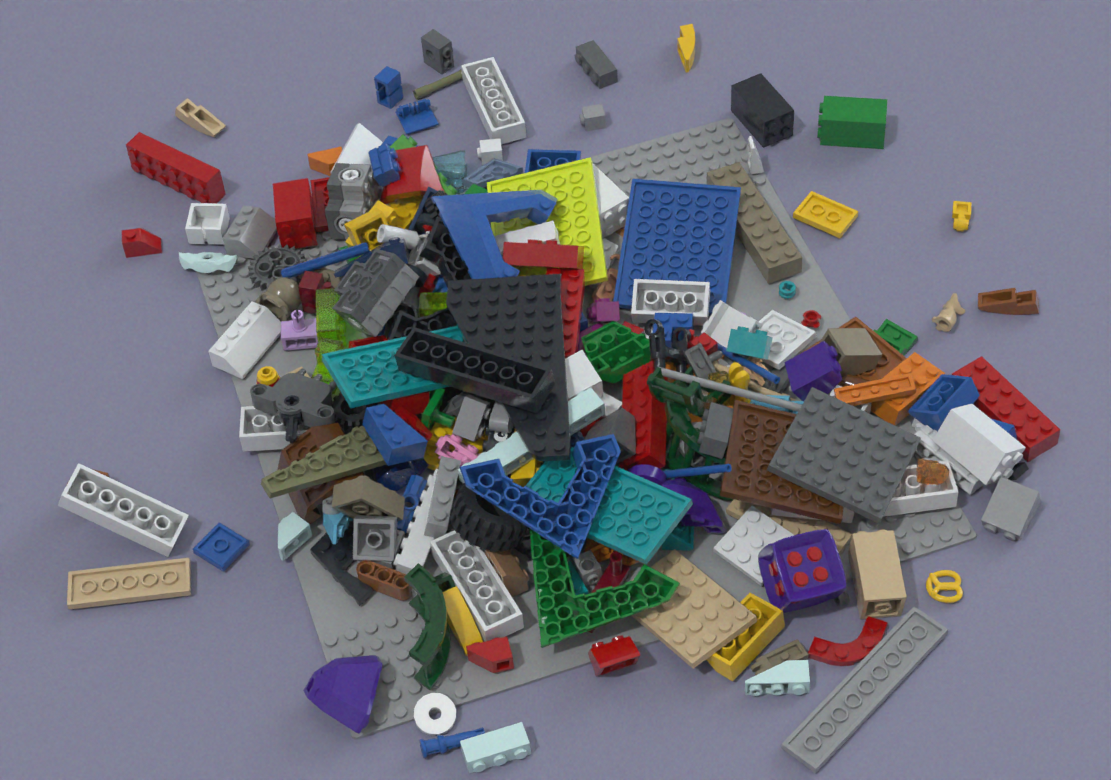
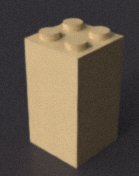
(877, 574)

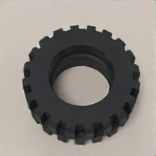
(484, 523)

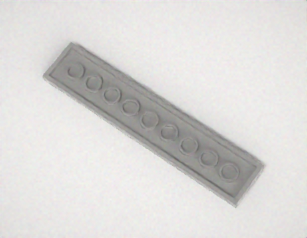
(864, 689)

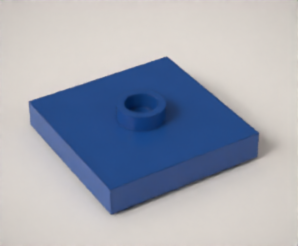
(221, 546)

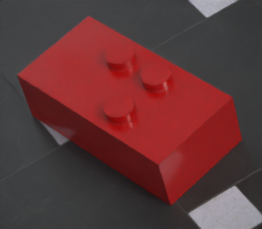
(543, 255)

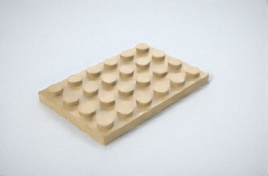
(699, 614)

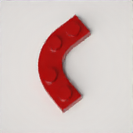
(852, 652)

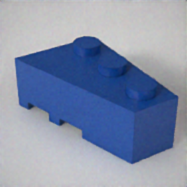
(393, 436)

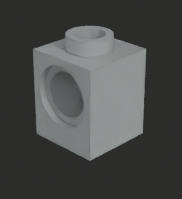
(587, 568)

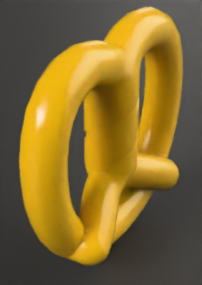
(944, 586)

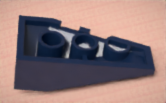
(395, 245)

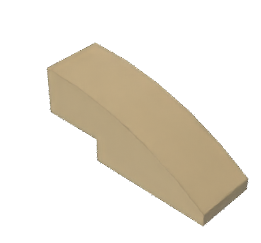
(199, 118)

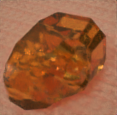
(931, 472)

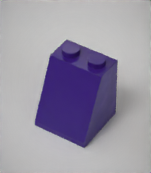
(814, 369)

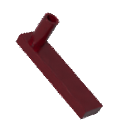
(614, 574)

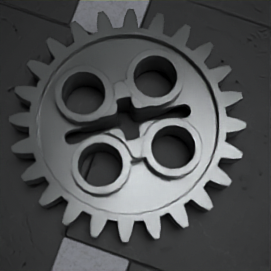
(269, 264)

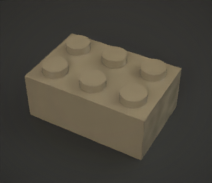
(367, 498)

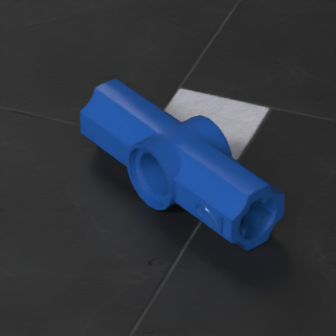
(412, 494)

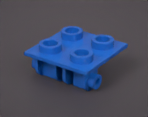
(416, 117)

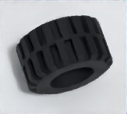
(343, 413)

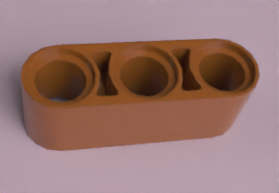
(392, 580)

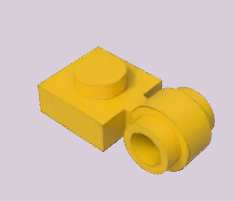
(961, 214)

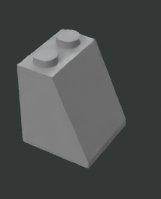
(1011, 509)

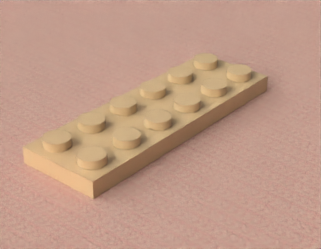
(794, 525)
(129, 583)

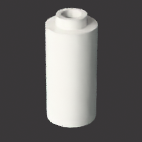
(386, 232)

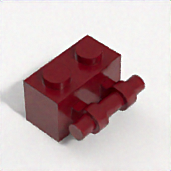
(307, 289)

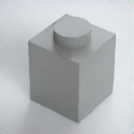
(593, 117)

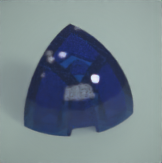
(398, 475)

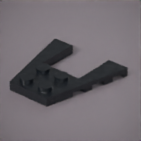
(336, 559)

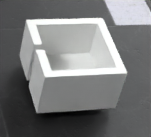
(207, 223)

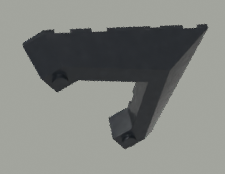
(442, 251)

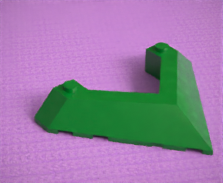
(567, 614)

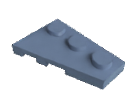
(492, 171)

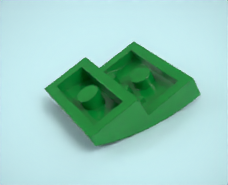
(897, 336)

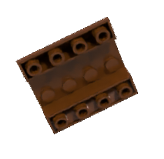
(308, 499)

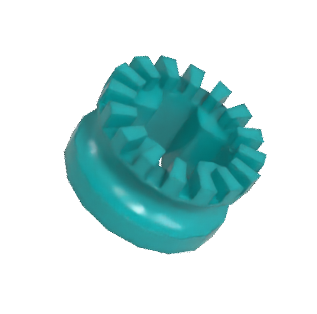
(788, 285)

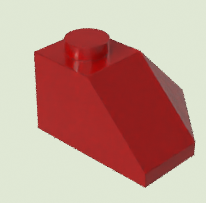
(140, 242)

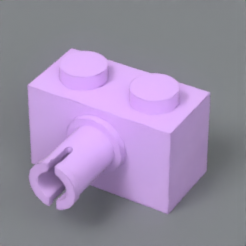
(298, 332)

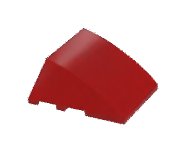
(415, 175)

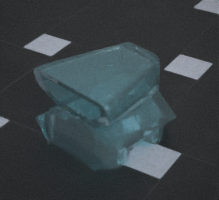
(453, 168)

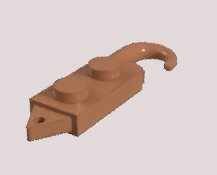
(607, 288)

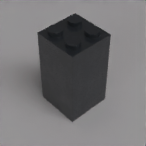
(762, 110)

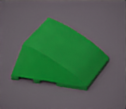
(616, 351)

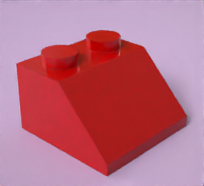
(613, 655)

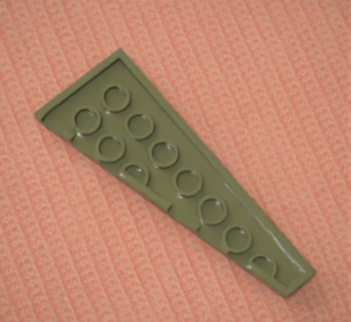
(333, 460)

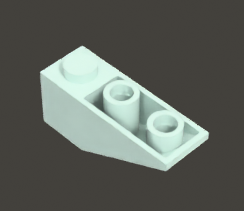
(785, 678)

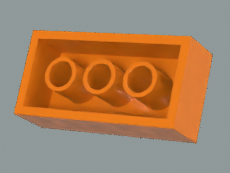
(923, 374)

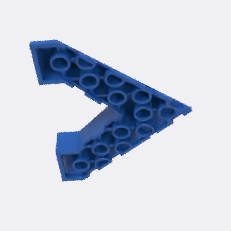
(469, 227)
(561, 522)

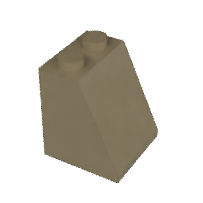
(854, 349)

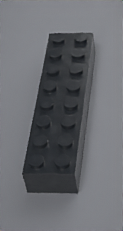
(475, 370)

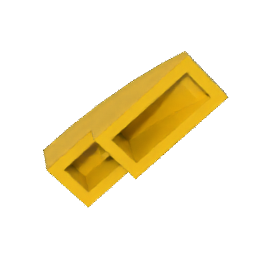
(686, 46)
(460, 619)

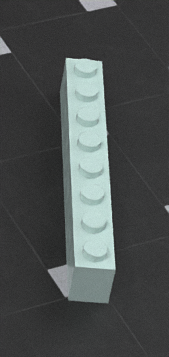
(512, 452)

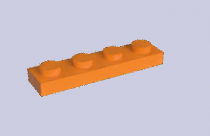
(876, 390)

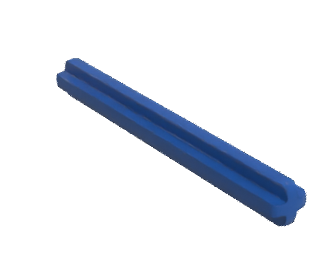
(325, 260)

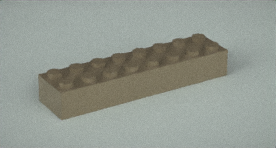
(758, 226)

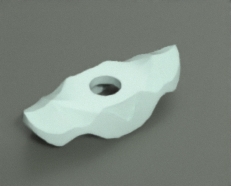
(207, 261)

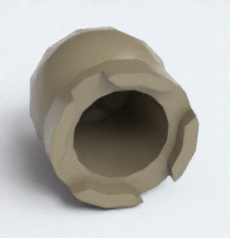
(281, 298)

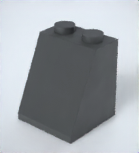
(622, 425)

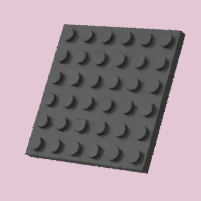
(844, 455)

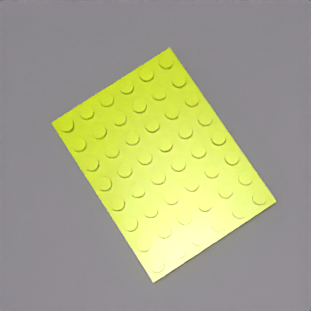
(573, 215)

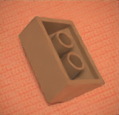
(508, 570)

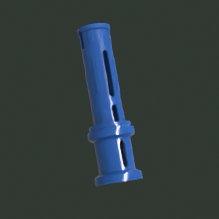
(442, 744)

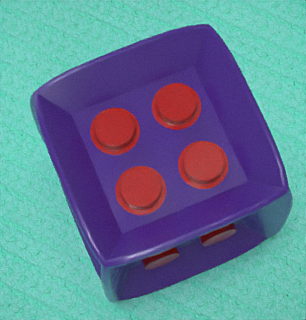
(802, 570)

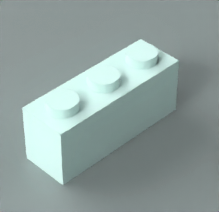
(495, 747)

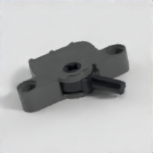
(296, 401)

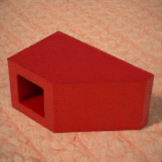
(491, 655)

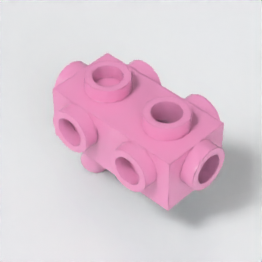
(461, 451)

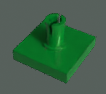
(433, 412)

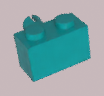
(749, 344)

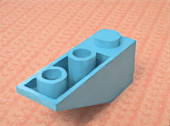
(336, 525)

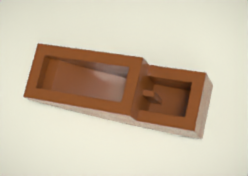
(1009, 302)

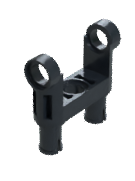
(660, 353)

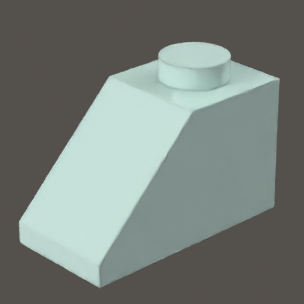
(292, 534)

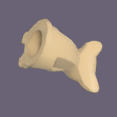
(947, 317)

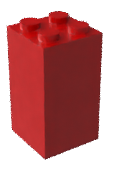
(294, 213)

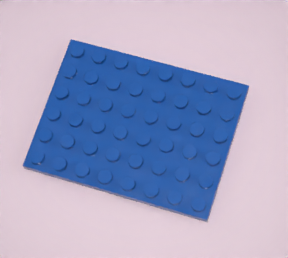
(678, 236)

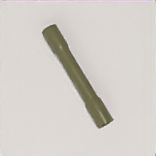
(428, 89)

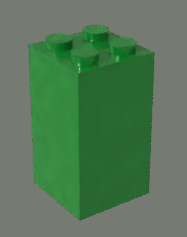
(852, 122)

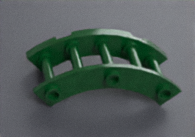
(685, 393)
(681, 425)
(435, 640)

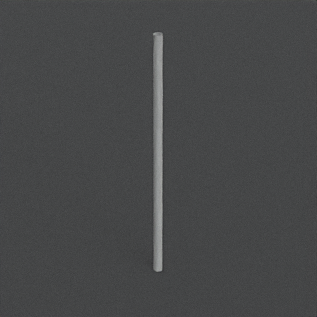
(731, 390)

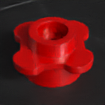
(811, 319)

